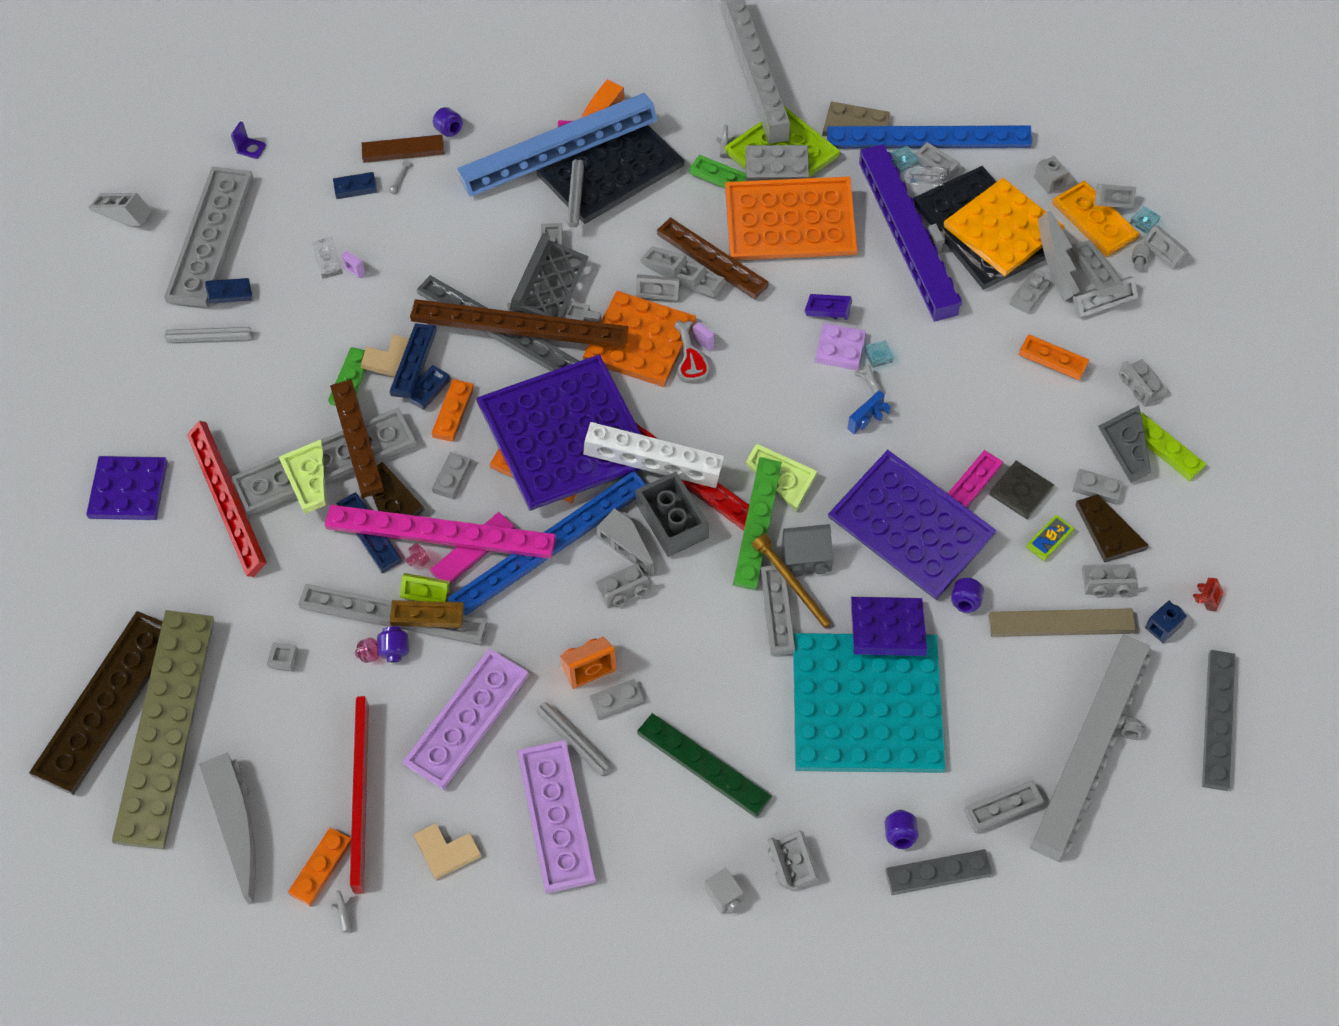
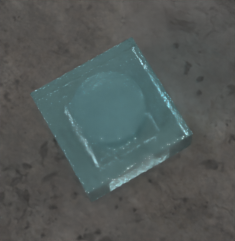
(904, 158)
(1145, 219)
(879, 354)

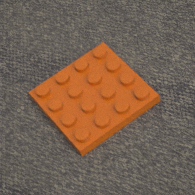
(651, 341)

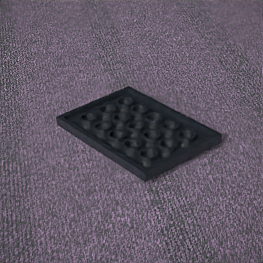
(613, 171)
(946, 200)

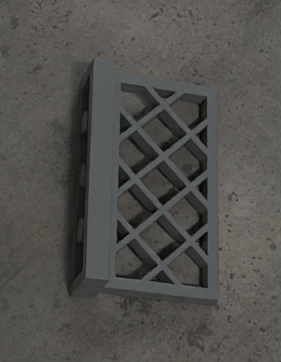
(534, 269)

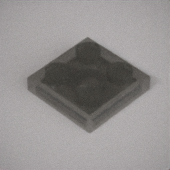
(1021, 489)

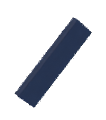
(413, 361)
(377, 546)

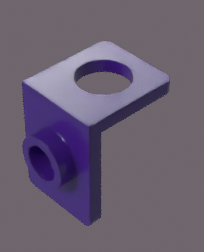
(242, 142)

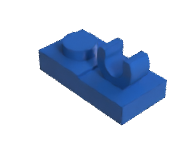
(871, 407)

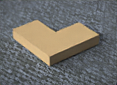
(383, 361)
(444, 857)

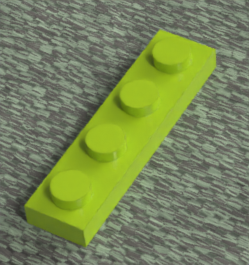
(1171, 450)

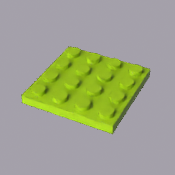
(819, 149)

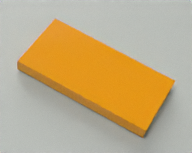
(1097, 223)

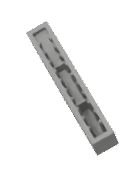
(233, 818)

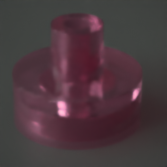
(417, 555)
(367, 650)

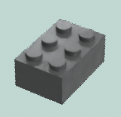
(672, 514)

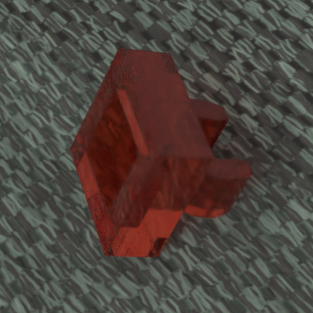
(1211, 594)

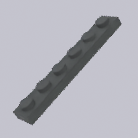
(1218, 720)

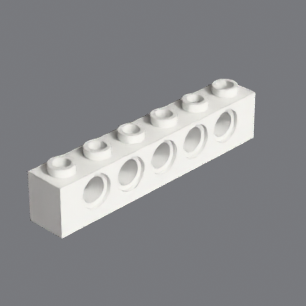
(652, 454)

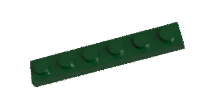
(704, 765)

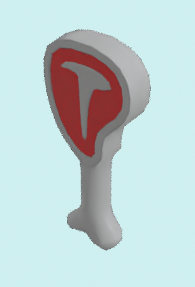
(694, 364)

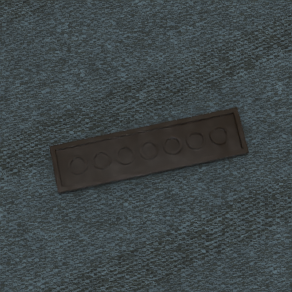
(100, 706)

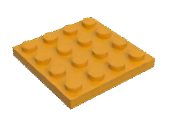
(1000, 226)

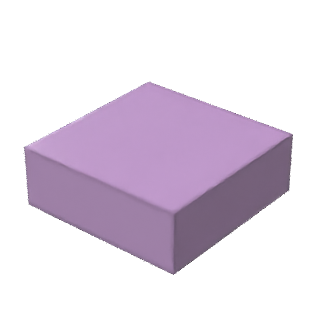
(353, 264)
(703, 336)

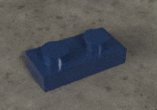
(354, 185)
(228, 290)
(429, 387)

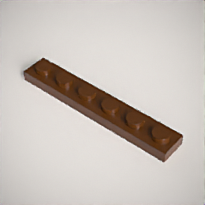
(712, 258)
(357, 438)

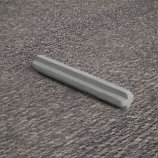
(575, 193)
(208, 334)
(574, 739)

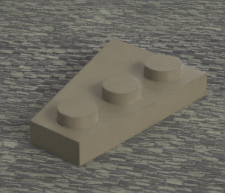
(851, 115)

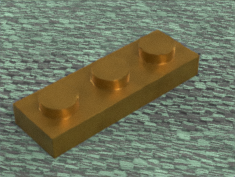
(427, 614)

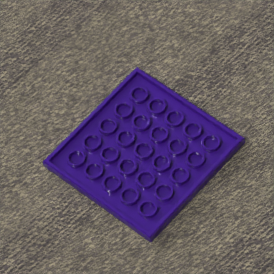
(545, 426)

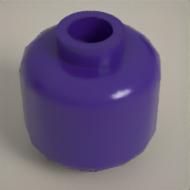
(447, 122)
(967, 595)
(392, 644)
(901, 829)

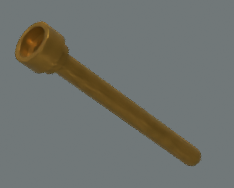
(764, 545)

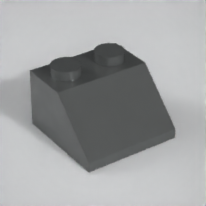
(807, 549)

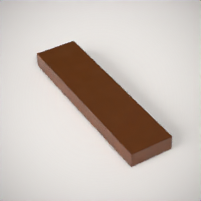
(402, 148)

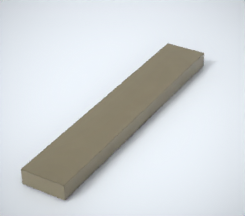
(1061, 622)

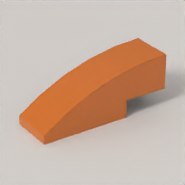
(606, 96)

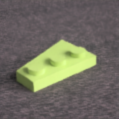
(306, 475)
(793, 479)

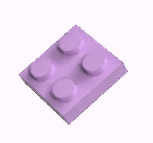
(840, 346)

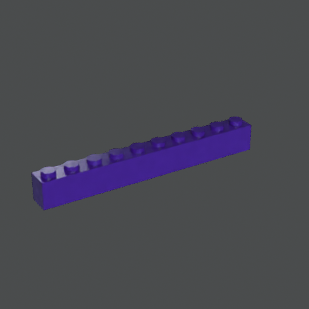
(909, 233)

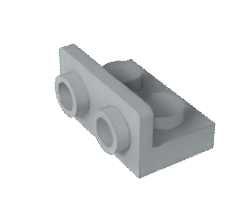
(1142, 382)
(1108, 579)
(623, 586)

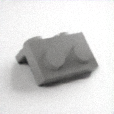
(793, 861)

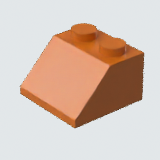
(588, 661)

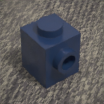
(1166, 621)

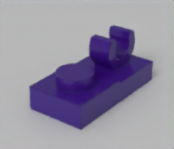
(828, 306)

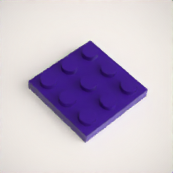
(127, 488)
(888, 626)

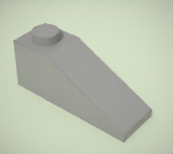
(122, 207)
(622, 536)

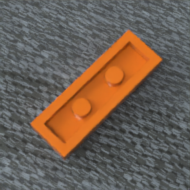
(1053, 357)
(452, 410)
(320, 867)

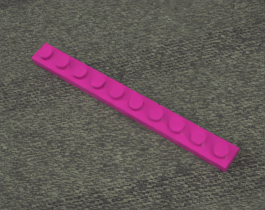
(440, 531)

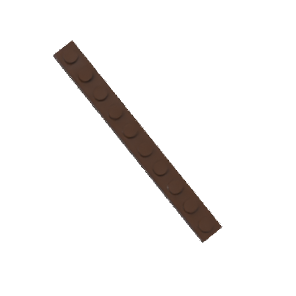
(519, 323)

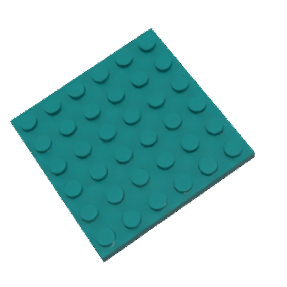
(865, 708)

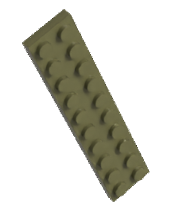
(163, 731)

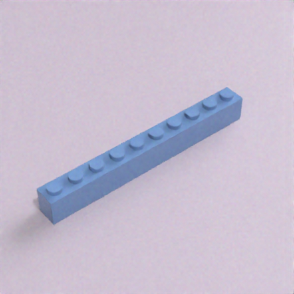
(557, 144)

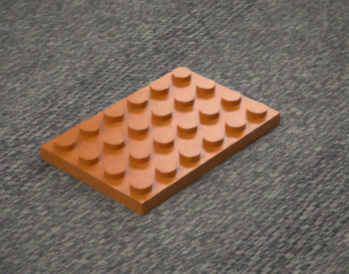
(790, 218)

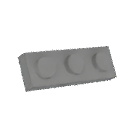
(1092, 301)
(1004, 806)

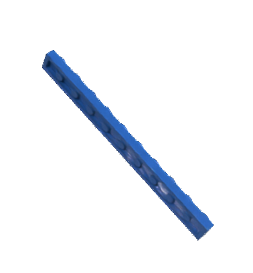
(939, 136)
(566, 532)

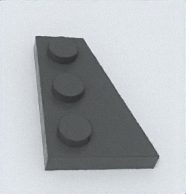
(1128, 443)

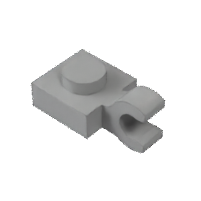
(581, 312)

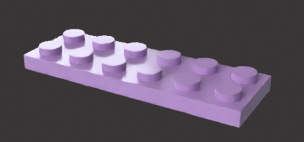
(465, 719)
(556, 817)

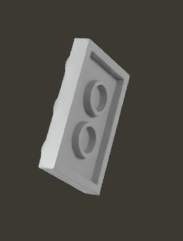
(776, 162)

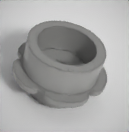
(1132, 729)

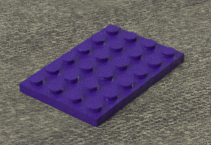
(912, 524)

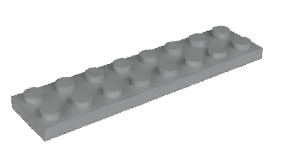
(208, 236)
(269, 485)

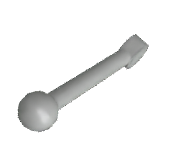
(406, 165)

